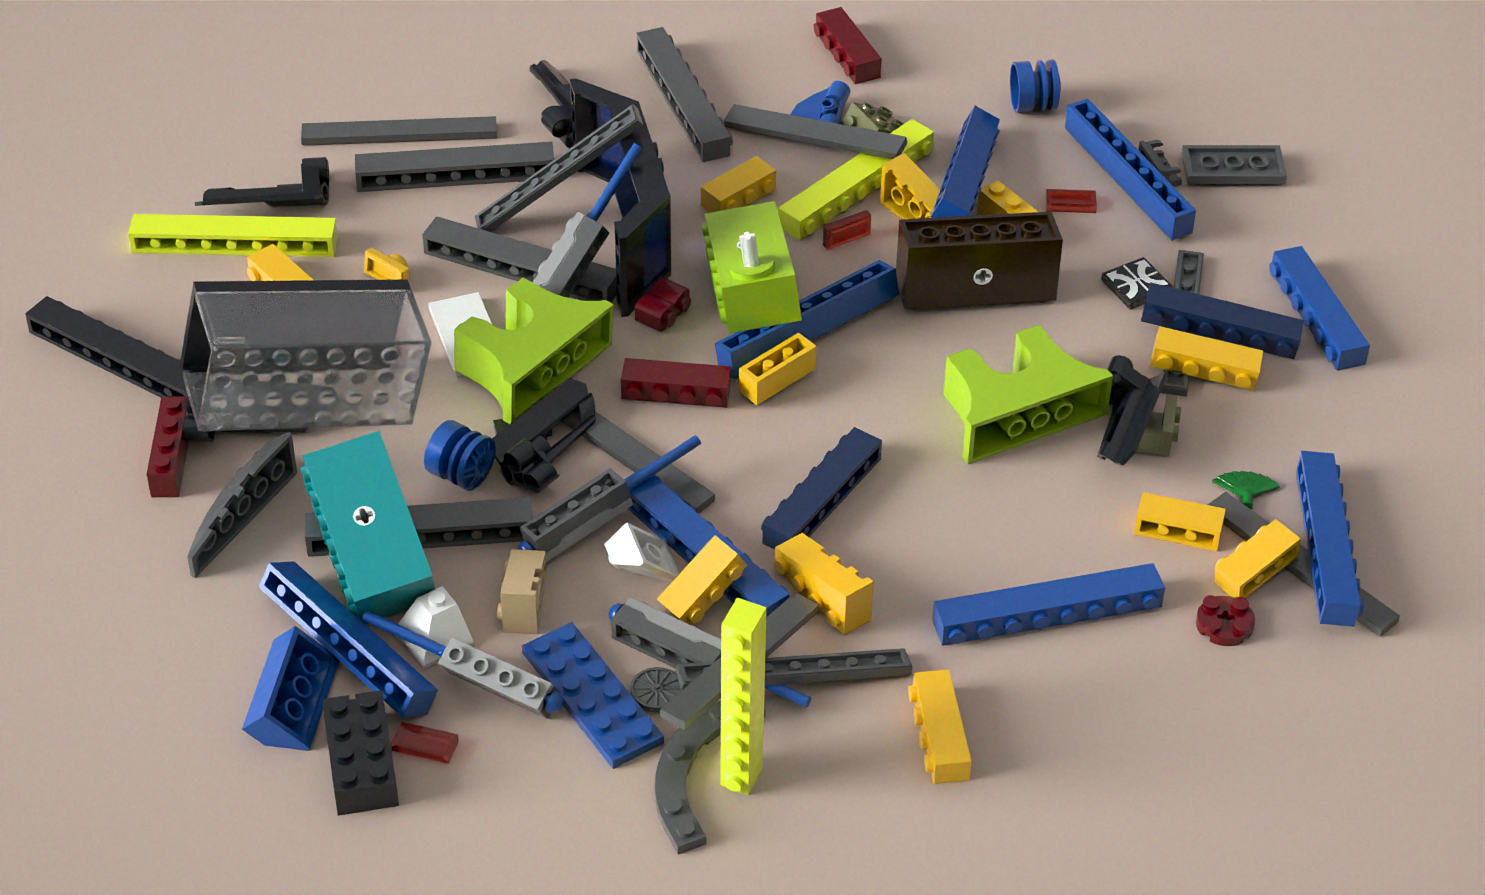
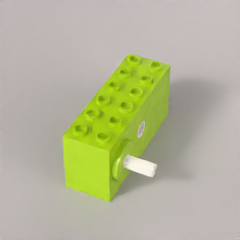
(751, 267)

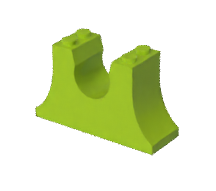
(540, 349)
(1037, 400)

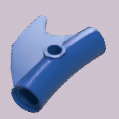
(826, 104)

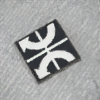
(1132, 281)

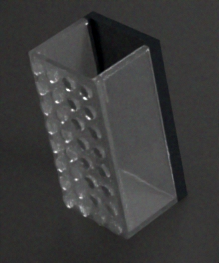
(303, 354)

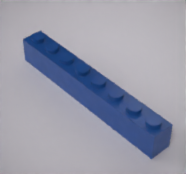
(967, 165)
(1130, 169)
(819, 314)
(689, 533)
(1328, 539)
(1048, 604)
(348, 639)

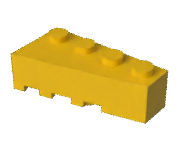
(907, 189)
(822, 579)

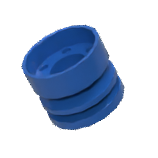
(1038, 85)
(459, 455)

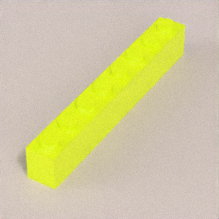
(847, 184)
(232, 234)
(742, 695)

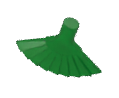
(1246, 485)

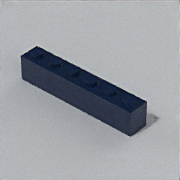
(1222, 320)
(823, 488)

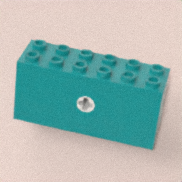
(367, 526)

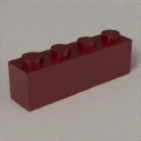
(848, 45)
(675, 382)
(168, 449)

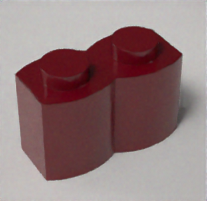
(662, 304)

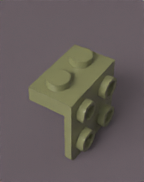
(871, 118)
(1161, 429)

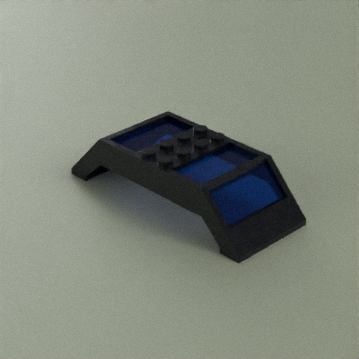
(642, 196)

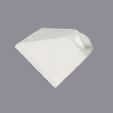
(641, 553)
(438, 619)

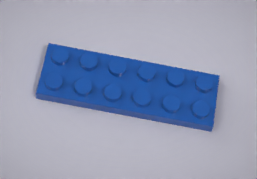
(593, 695)

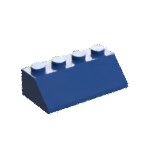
(291, 692)

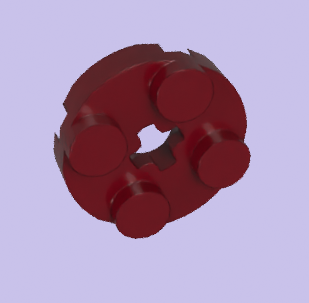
(1232, 608)

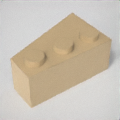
(522, 591)

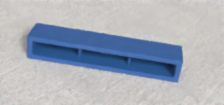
(1319, 308)

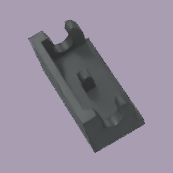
(1159, 161)

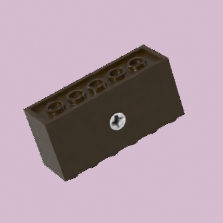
(978, 260)

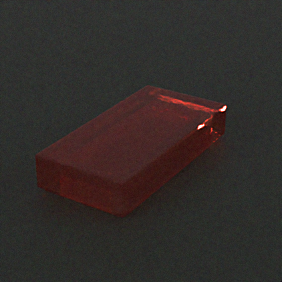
(1071, 201)
(846, 229)
(425, 742)

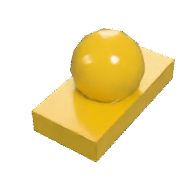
(385, 267)

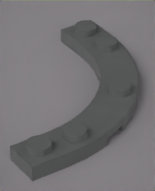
(671, 777)

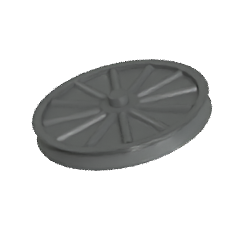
(654, 688)

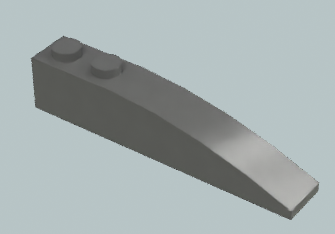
(242, 500)

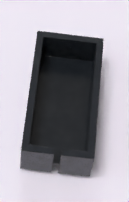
(360, 753)

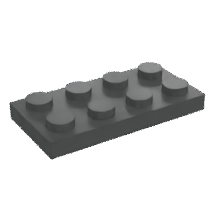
(1234, 164)

